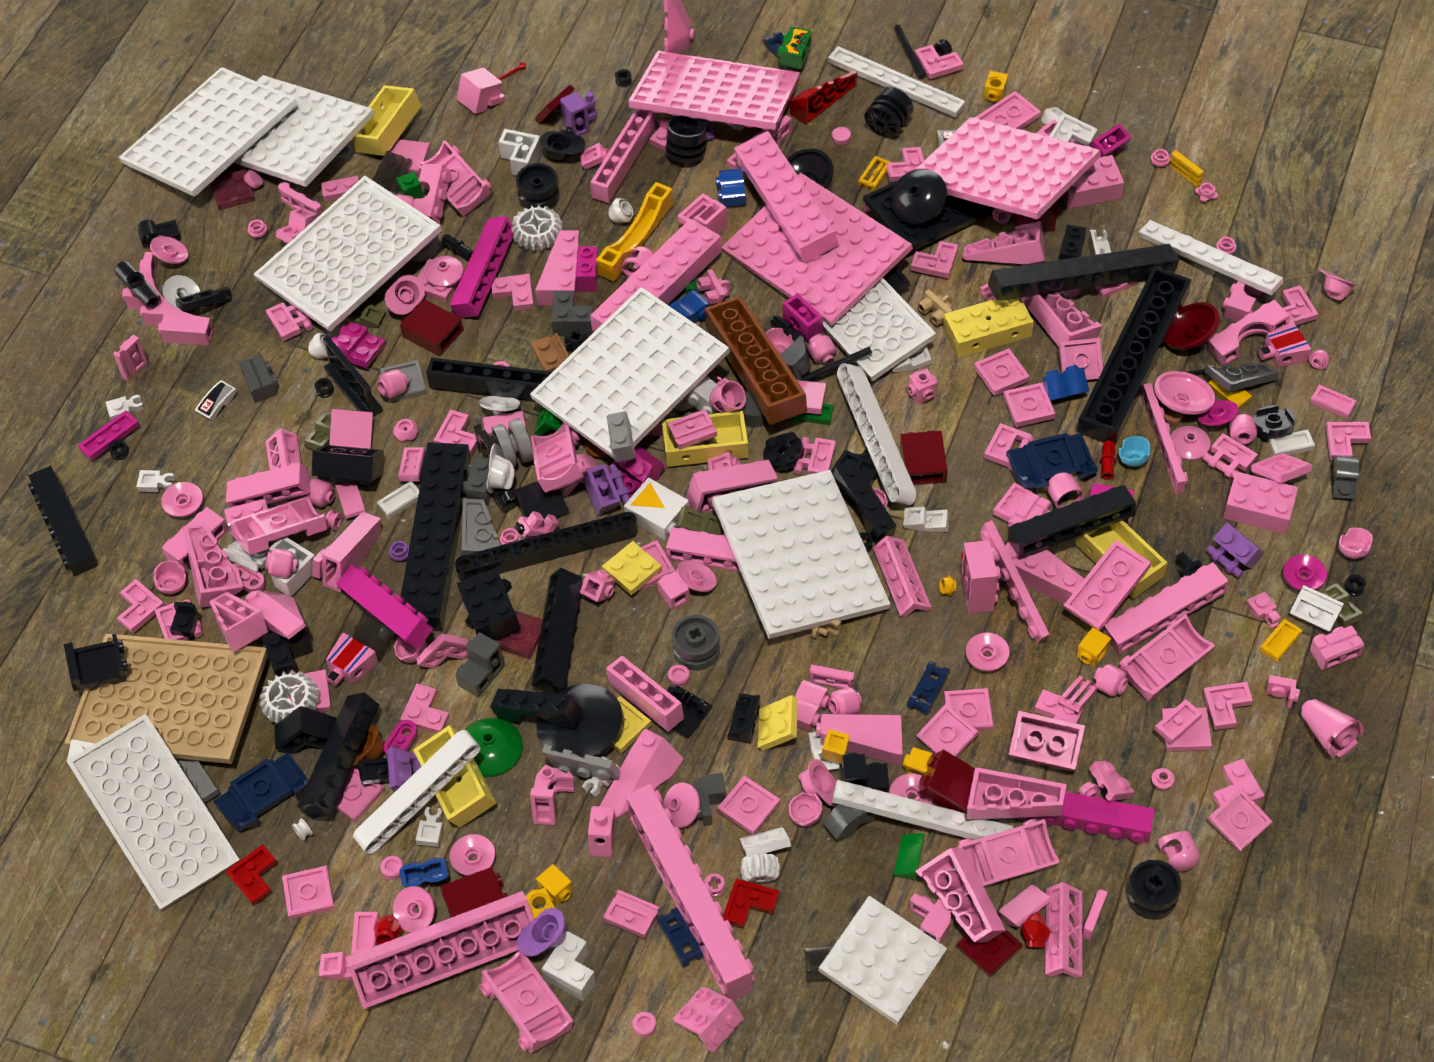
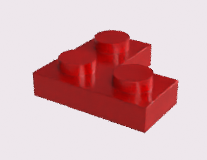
(247, 874)
(749, 896)

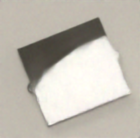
(373, 634)

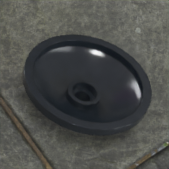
(814, 165)
(925, 203)

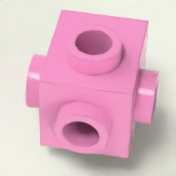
(922, 386)
(598, 585)

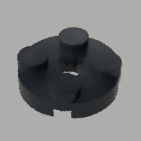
(1283, 421)
(788, 442)

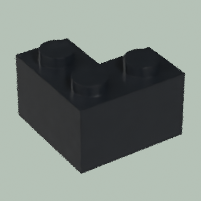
(284, 650)
(303, 728)
(870, 776)

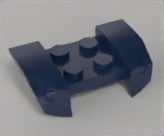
(1048, 456)
(261, 790)

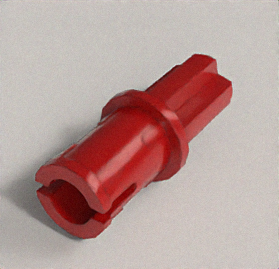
(1108, 460)

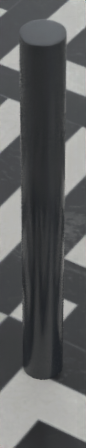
(914, 61)
(835, 365)

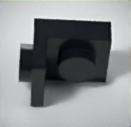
(184, 619)

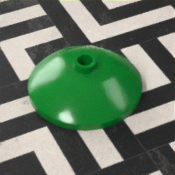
(503, 749)

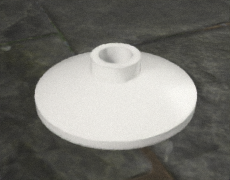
(178, 285)
(499, 404)

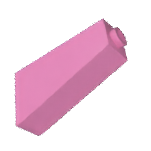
(349, 548)
(871, 735)

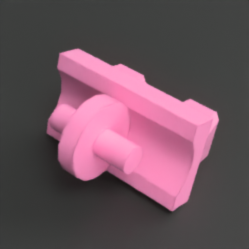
(716, 287)
(537, 525)

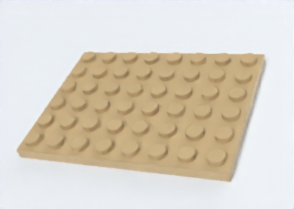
(187, 689)

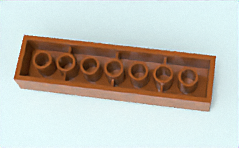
(756, 360)

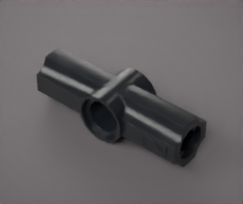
(137, 284)

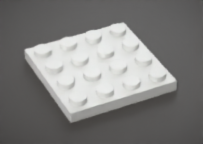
(882, 959)

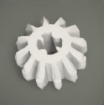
(760, 868)

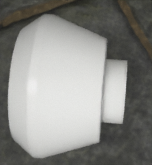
(621, 211)
(317, 346)

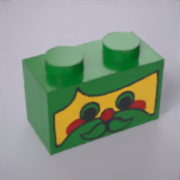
(795, 47)

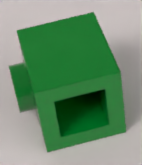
(410, 185)

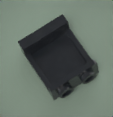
(96, 664)

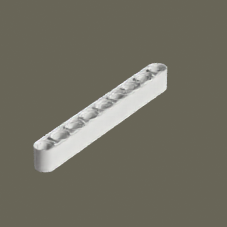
(876, 434)

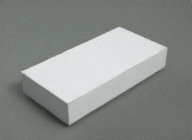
(1292, 444)
(399, 500)

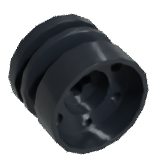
(889, 112)
(685, 139)

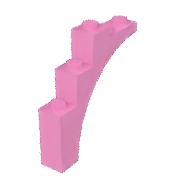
(172, 323)

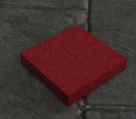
(990, 955)

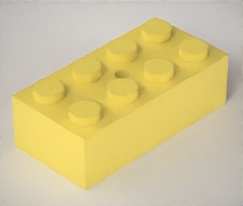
(389, 121)
(971, 326)
(730, 437)
(1099, 541)
(462, 799)

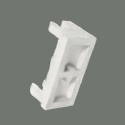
(1100, 244)

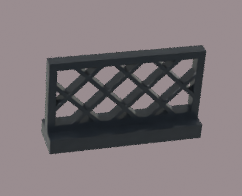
(349, 380)

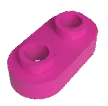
(398, 738)

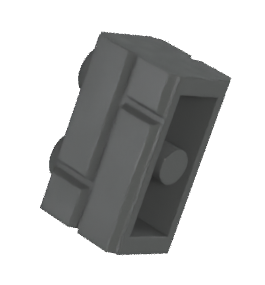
(258, 378)

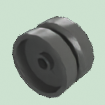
(696, 642)

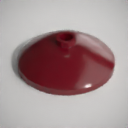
(1194, 326)

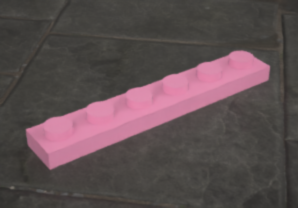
(1166, 444)
(1016, 585)

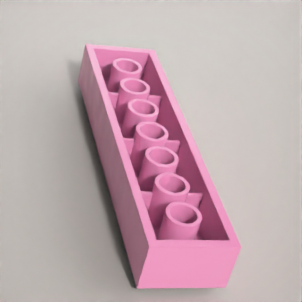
(786, 197)
(667, 269)
(439, 950)

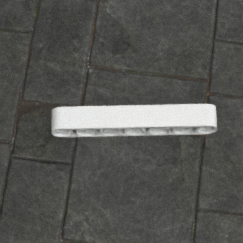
(416, 792)

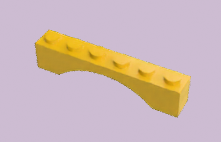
(654, 208)

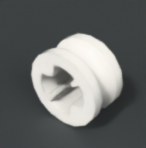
(302, 829)

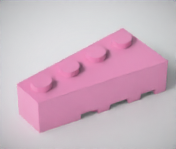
(560, 268)
(1061, 318)
(726, 480)
(1046, 574)
(1013, 796)
(963, 894)

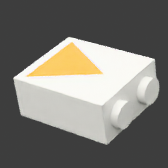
(656, 508)

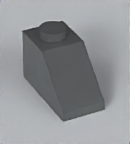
(797, 358)

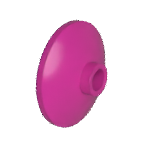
(1220, 413)
(1306, 566)

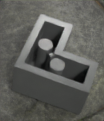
(568, 316)
(482, 666)

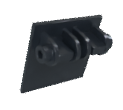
(693, 710)

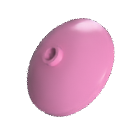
(1184, 392)

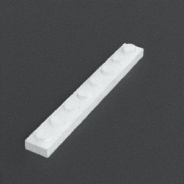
(889, 78)
(1212, 257)
(914, 811)

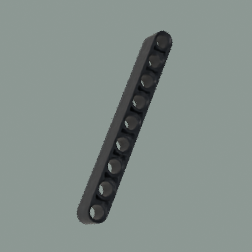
(555, 543)

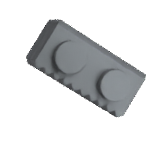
(620, 436)

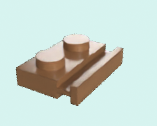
(550, 352)

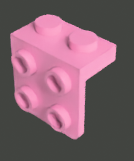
(710, 1017)

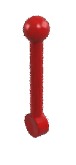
(522, 66)

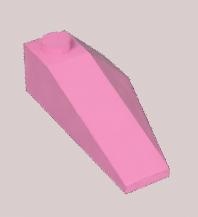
(677, 27)
(1018, 247)
(209, 565)
(279, 612)
(648, 762)

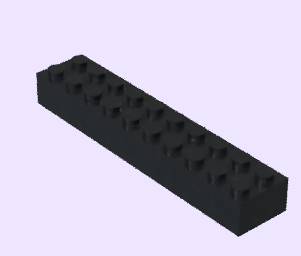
(1134, 355)
(436, 531)

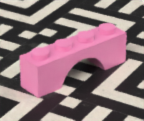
(1225, 345)

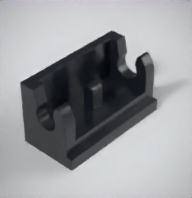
(744, 718)

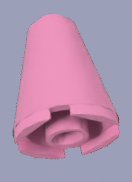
(1331, 727)

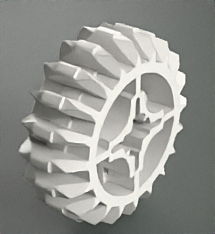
(525, 231)
(296, 686)

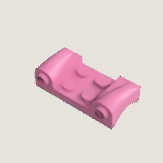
(465, 187)
(557, 459)
(258, 529)
(1165, 657)
(1011, 852)
(527, 1002)

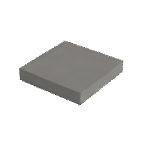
(416, 383)

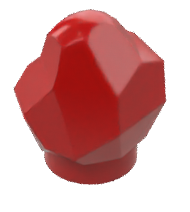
(387, 929)
(1035, 931)

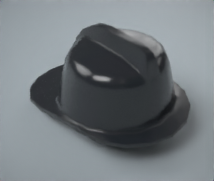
(561, 145)

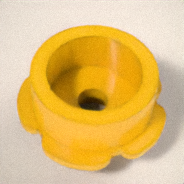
(947, 585)

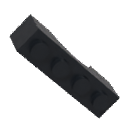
(874, 514)
(556, 708)

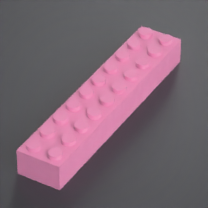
(689, 892)

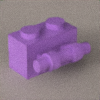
(578, 113)
(602, 489)
(1239, 546)

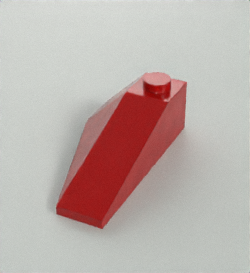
(817, 99)

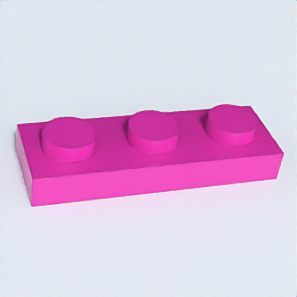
(114, 430)

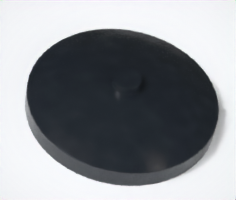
(596, 729)

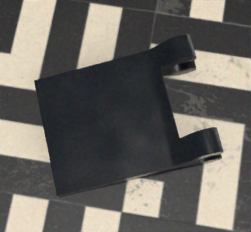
(533, 498)

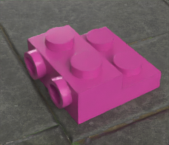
(358, 345)

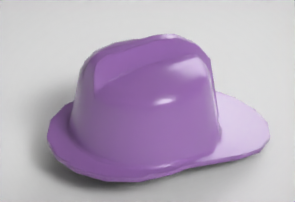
(542, 933)

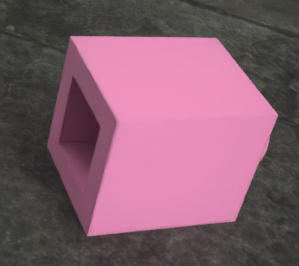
(673, 590)

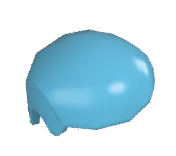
(1135, 451)

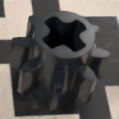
(574, 340)

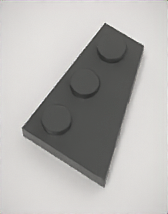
(1241, 377)

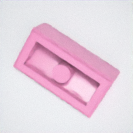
(1023, 905)

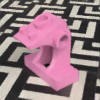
(542, 796)

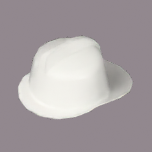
(500, 471)

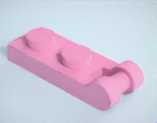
(298, 200)

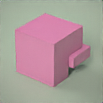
(479, 89)
(707, 213)

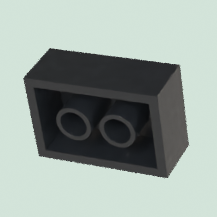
(347, 463)
(489, 605)

